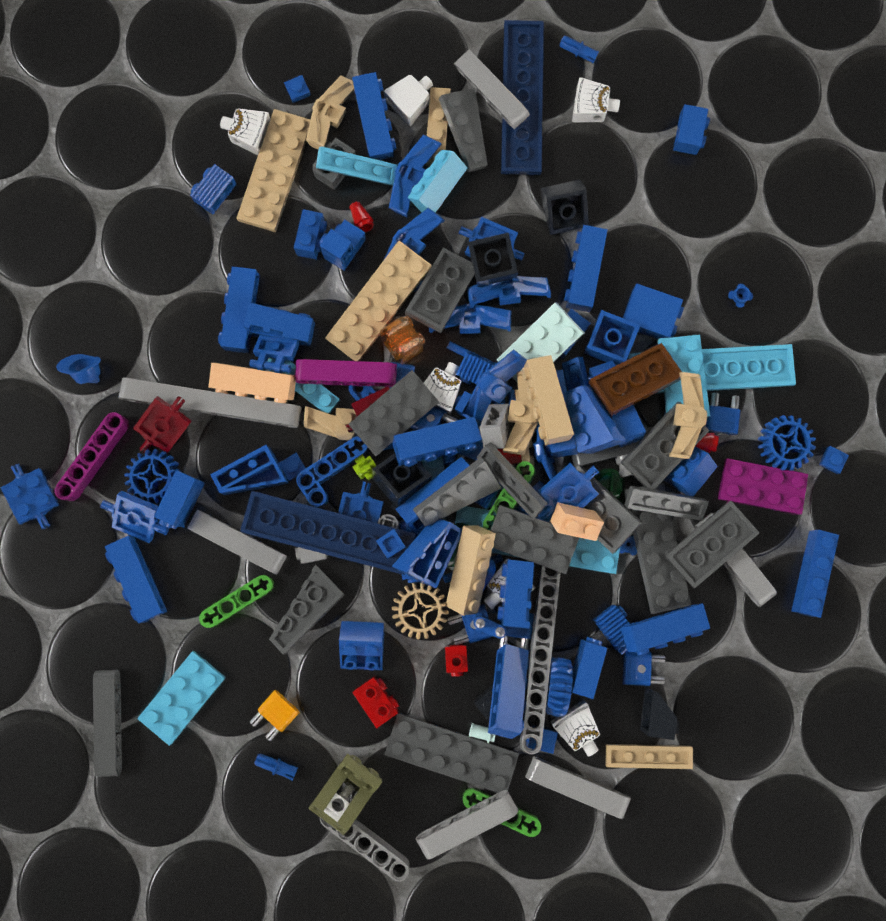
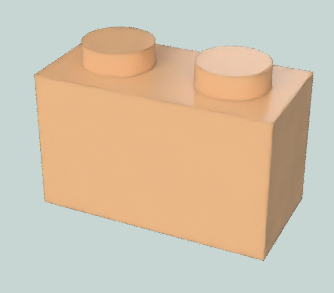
(576, 521)

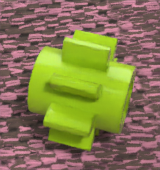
(364, 467)

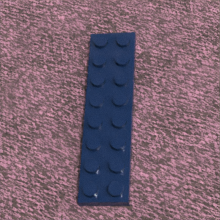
(524, 79)
(320, 530)

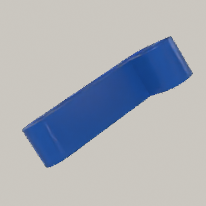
(335, 467)

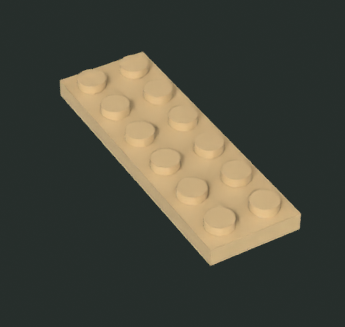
(274, 171)
(378, 301)

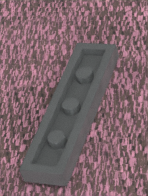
(512, 481)
(666, 503)

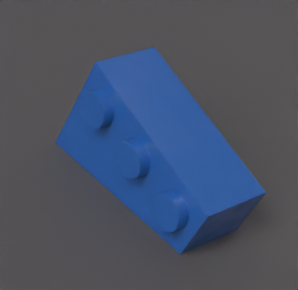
(278, 323)
(591, 422)
(250, 473)
(430, 553)
(516, 593)

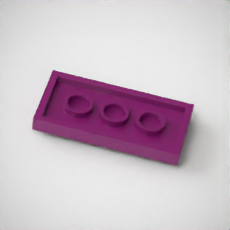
(763, 486)

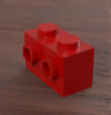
(376, 701)

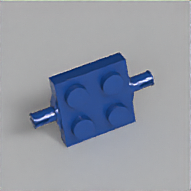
(487, 229)
(569, 488)
(30, 496)
(361, 505)
(134, 516)

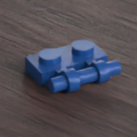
(274, 348)

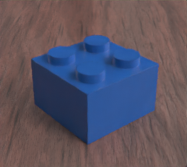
(611, 338)

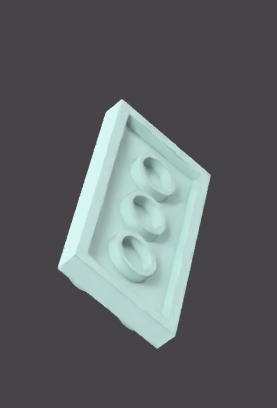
(547, 336)

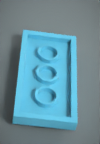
(688, 356)
(181, 698)

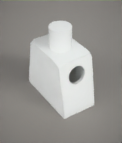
(409, 97)

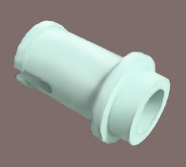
(481, 732)

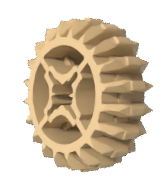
(416, 593)

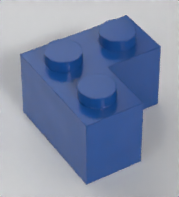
(342, 244)

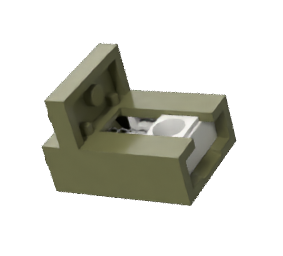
(356, 777)

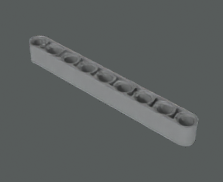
(212, 402)
(535, 665)

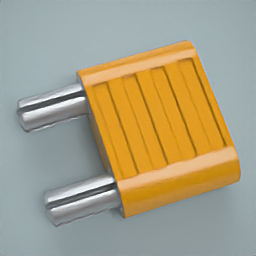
(277, 712)

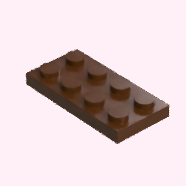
(636, 379)

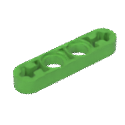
(505, 496)
(236, 600)
(513, 825)

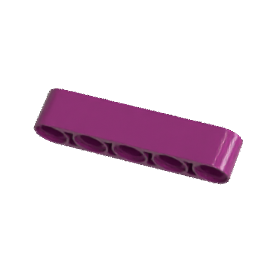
(346, 373)
(82, 460)

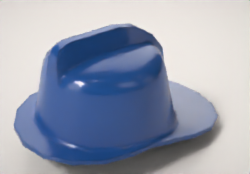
(81, 368)

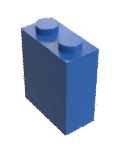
(653, 311)
(179, 500)
(588, 667)

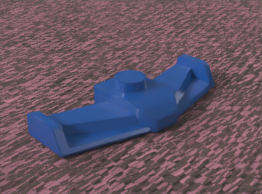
(410, 172)
(417, 230)
(509, 290)
(472, 318)
(493, 385)
(543, 456)

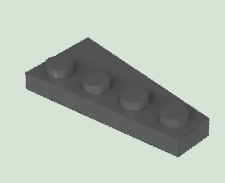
(465, 124)
(459, 492)
(311, 604)

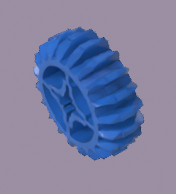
(794, 446)
(153, 469)
(559, 687)

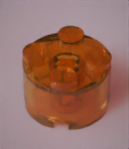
(402, 339)

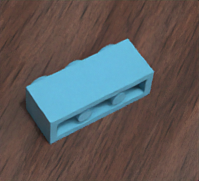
(437, 181)

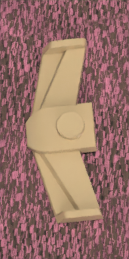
(328, 111)
(522, 415)
(689, 416)
(330, 424)

